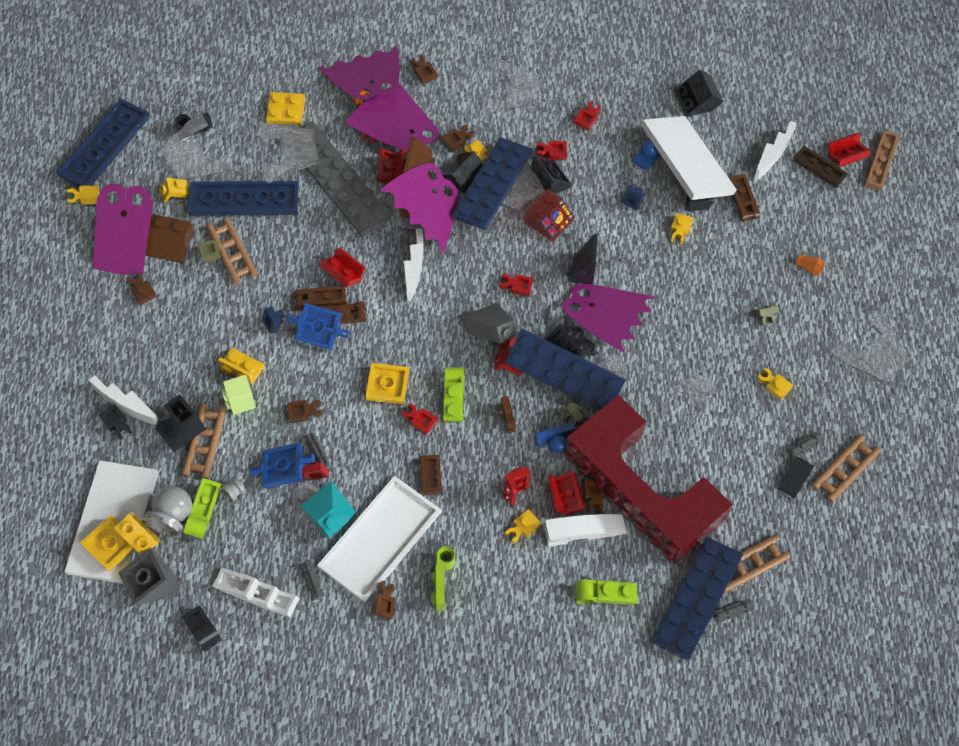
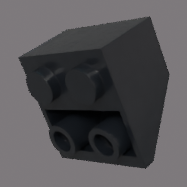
(698, 94)
(178, 423)

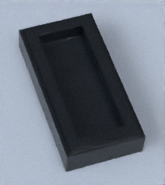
(795, 477)

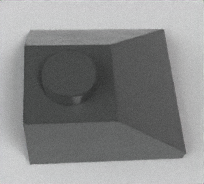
(148, 578)

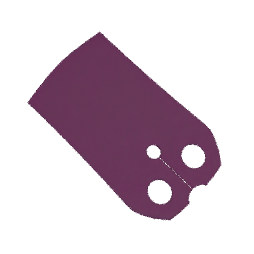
(118, 239)

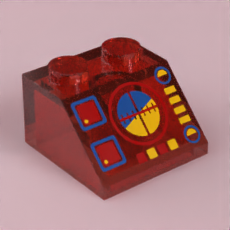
(549, 216)

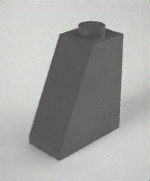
(490, 324)

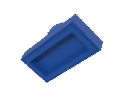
(646, 156)
(555, 437)

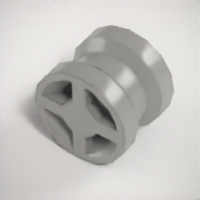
(233, 489)

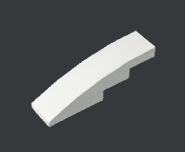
(773, 152)
(414, 266)
(127, 403)
(585, 527)
(256, 592)

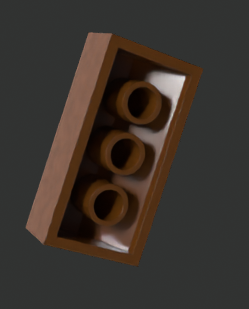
(417, 155)
(168, 237)

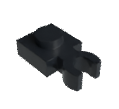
(115, 420)

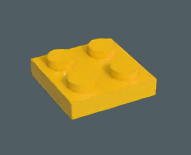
(285, 108)
(387, 383)
(107, 544)

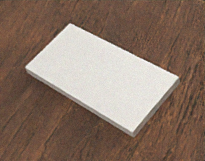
(688, 157)
(114, 492)
(379, 539)

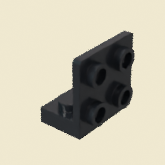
(572, 339)

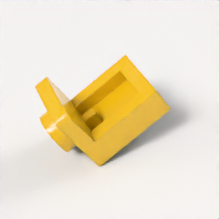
(174, 188)

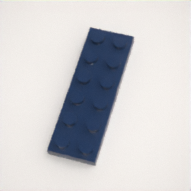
(103, 144)
(492, 183)
(243, 198)
(564, 370)
(697, 598)

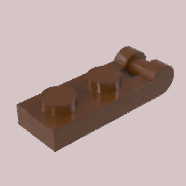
(744, 198)
(320, 296)
(346, 310)

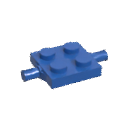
(318, 326)
(282, 465)

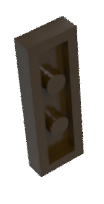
(820, 166)

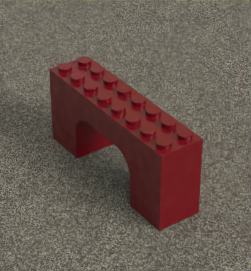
(670, 524)

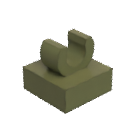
(209, 251)
(765, 312)
(577, 414)

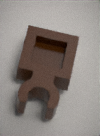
(424, 71)
(455, 139)
(141, 290)
(300, 411)
(506, 411)
(593, 495)
(383, 604)

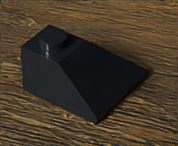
(584, 263)

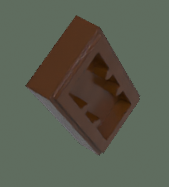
(430, 474)

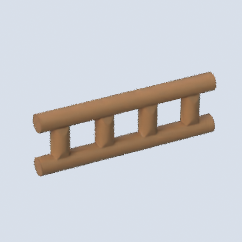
(242, 254)
(209, 451)
(846, 456)
(761, 566)

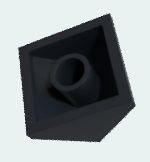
(463, 170)
(550, 174)

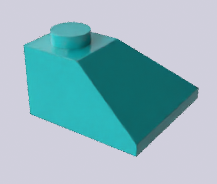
(328, 509)

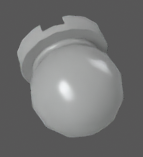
(169, 509)

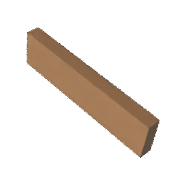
(882, 160)

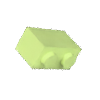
(238, 395)

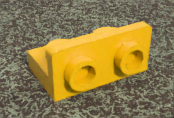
(240, 364)
(137, 533)

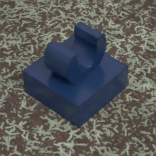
(633, 197)
(272, 319)

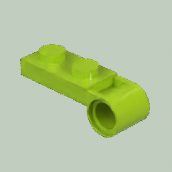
(453, 394)
(202, 508)
(438, 576)
(605, 592)

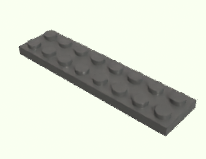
(345, 186)

